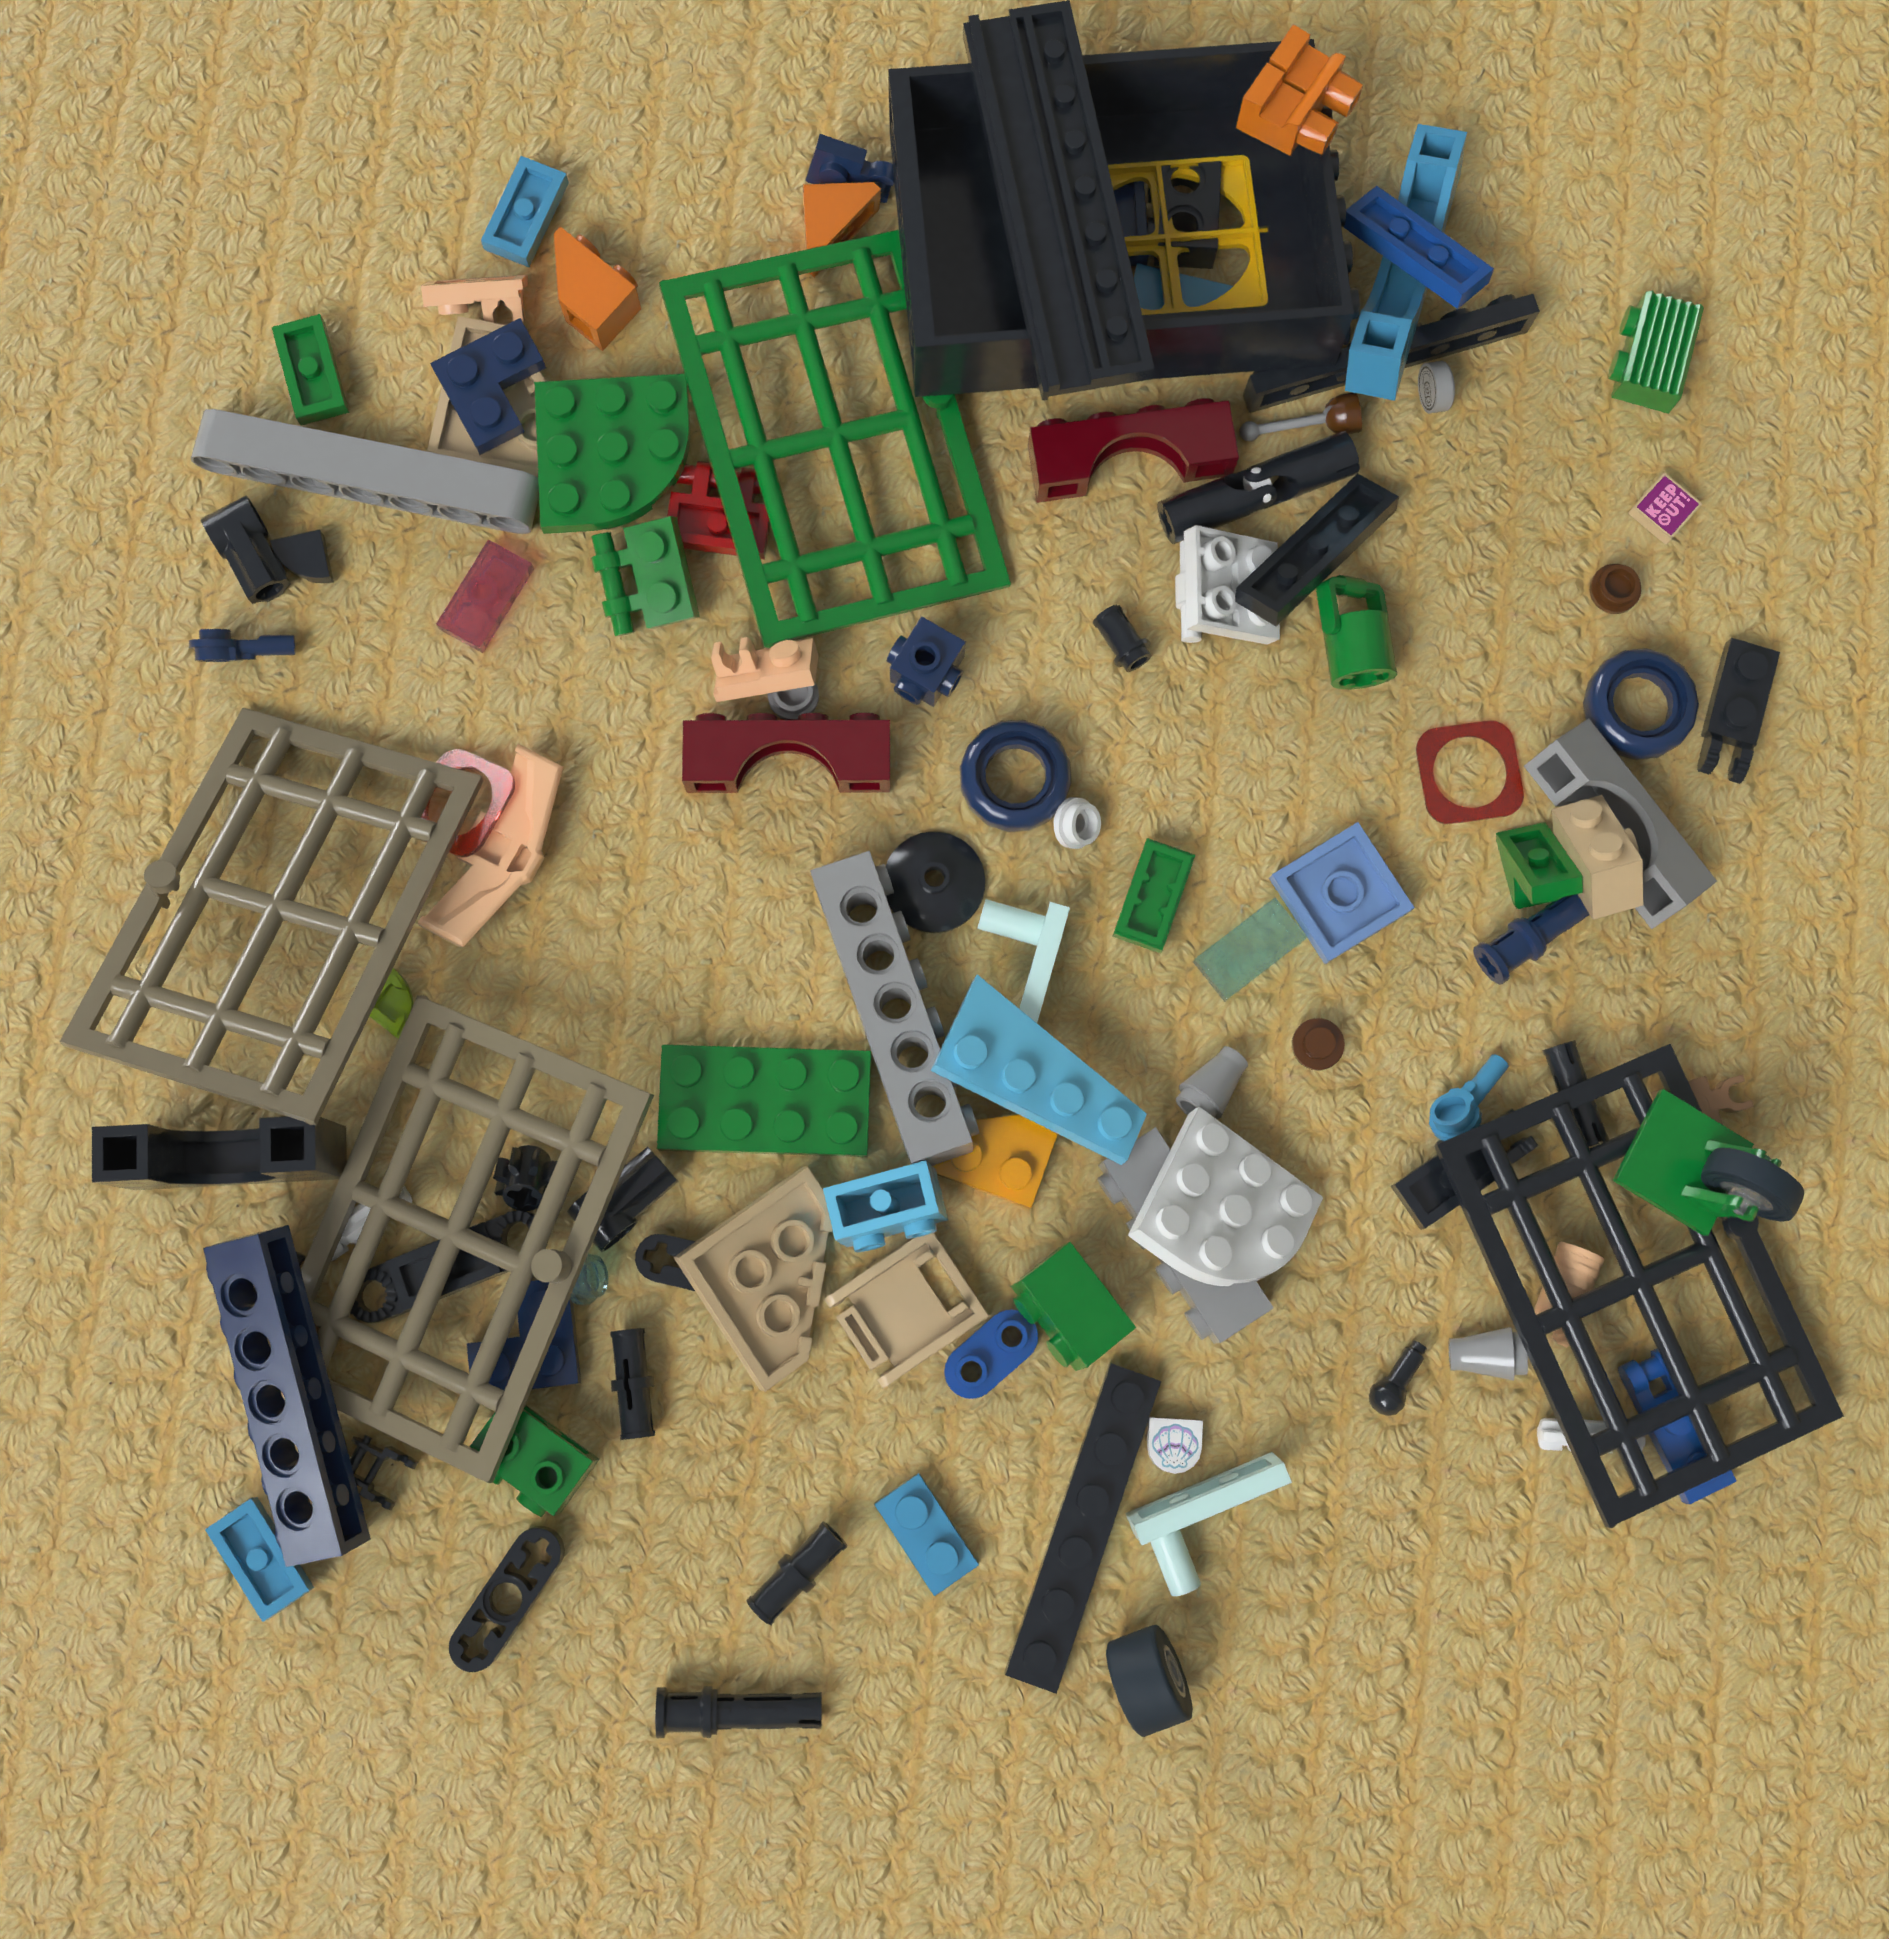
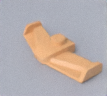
(506, 858)

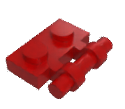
(703, 517)

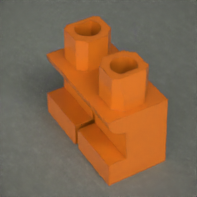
(1290, 93)

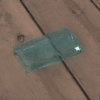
(1249, 949)

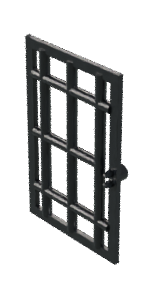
(1639, 1282)

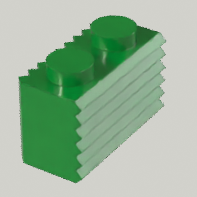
(1655, 352)

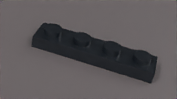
(1316, 549)

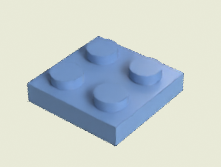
(1341, 893)

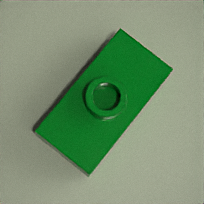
(1153, 895)

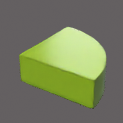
(393, 1004)

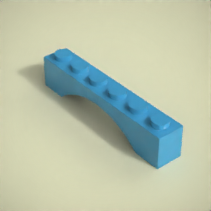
(1396, 300)

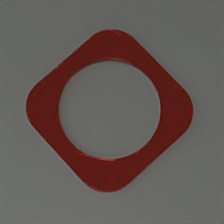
(1497, 736)
(502, 790)

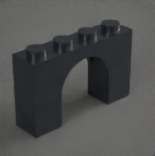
(166, 1158)

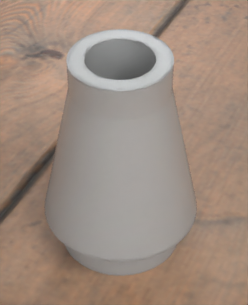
(1213, 1083)
(1490, 1354)

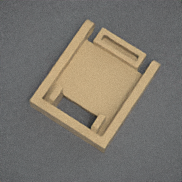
(899, 1313)

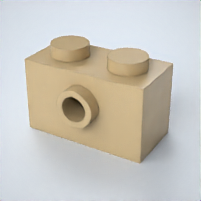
(1603, 855)

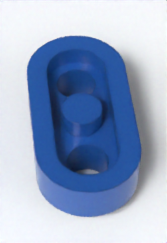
(991, 1354)

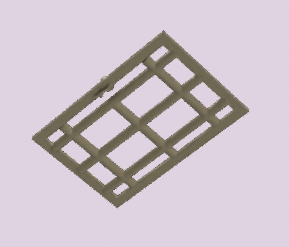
(164, 876)
(547, 1265)

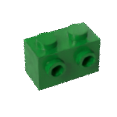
(1071, 1308)
(541, 1463)

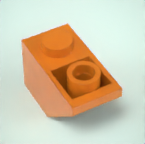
(590, 292)

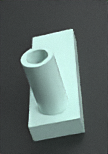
(1032, 929)
(1162, 1519)

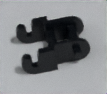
(364, 1446)

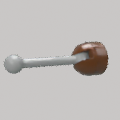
(1340, 414)

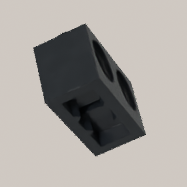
(1192, 213)

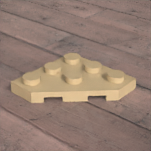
(449, 434)
(765, 1276)

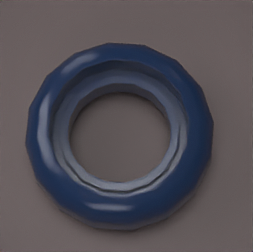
(1666, 674)
(1023, 736)

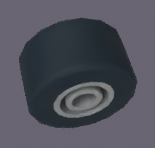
(1149, 1680)

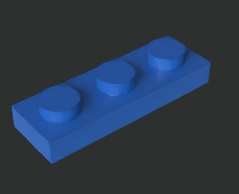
(1417, 247)

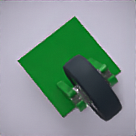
(1704, 1169)

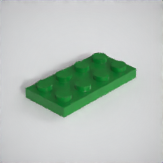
(764, 1100)

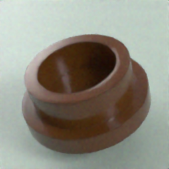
(1615, 588)
(1318, 1044)

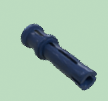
(1528, 938)

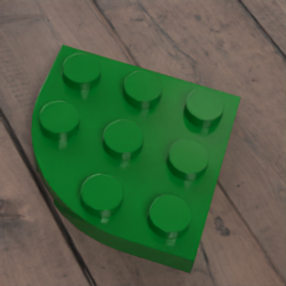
(608, 448)

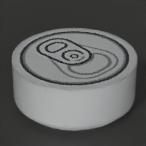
(1436, 387)

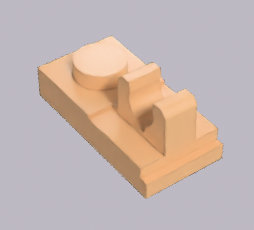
(456, 294)
(763, 671)

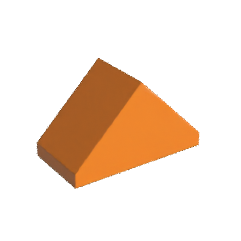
(837, 211)

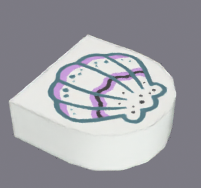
(1174, 1443)

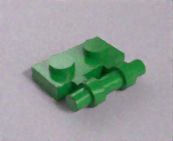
(659, 572)

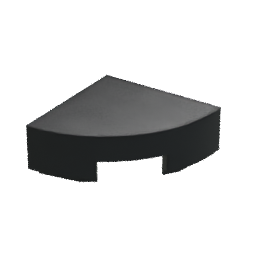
(305, 556)

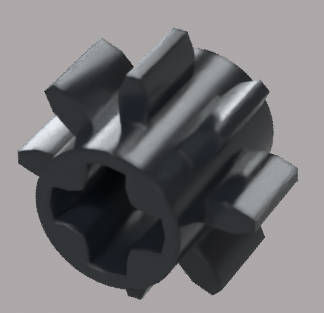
(523, 1177)

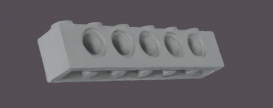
(839, 890)

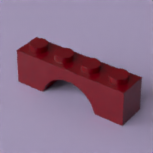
(1190, 438)
(723, 751)

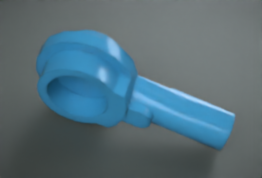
(1459, 1108)

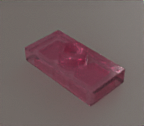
(485, 596)

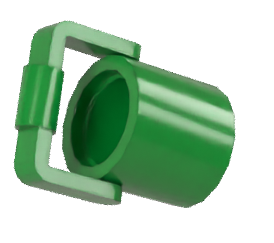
(1358, 641)

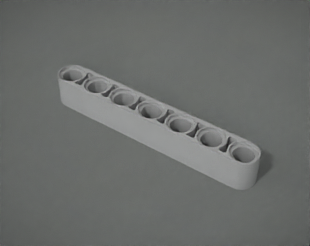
(366, 471)

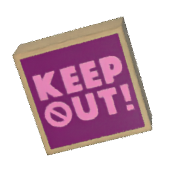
(1665, 508)

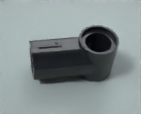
(243, 541)
(638, 1188)

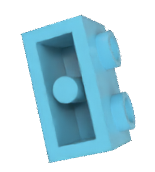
(886, 1205)

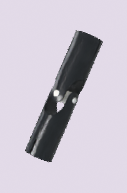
(1252, 490)

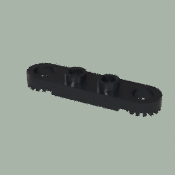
(405, 1273)

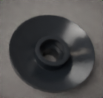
(938, 907)

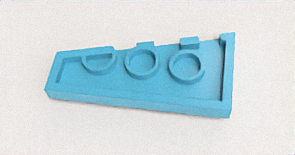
(1028, 1071)

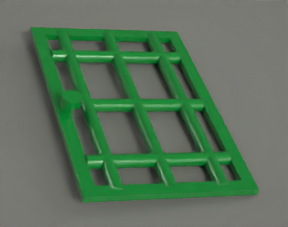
(832, 435)

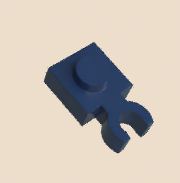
(845, 163)

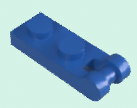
(1678, 1441)

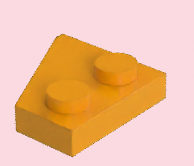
(1005, 1159)

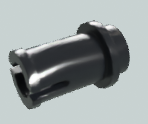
(1122, 638)

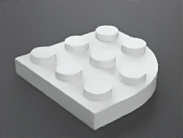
(1223, 1207)

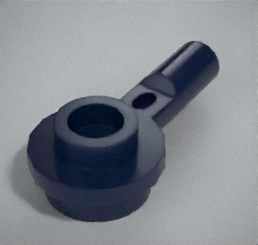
(217, 646)

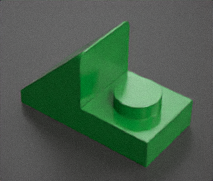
(1537, 866)

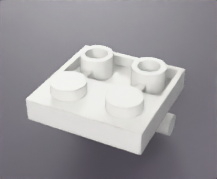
(1205, 589)

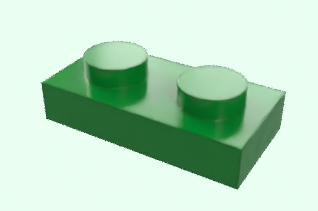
(310, 369)

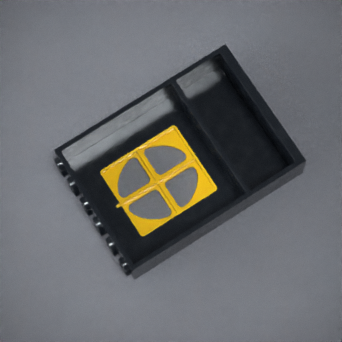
(1150, 113)

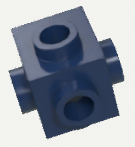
(926, 663)

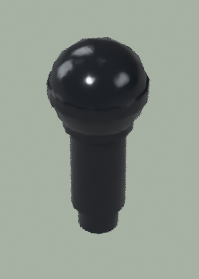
(1389, 1394)

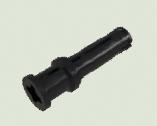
(712, 1711)

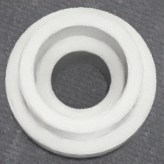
(1076, 823)

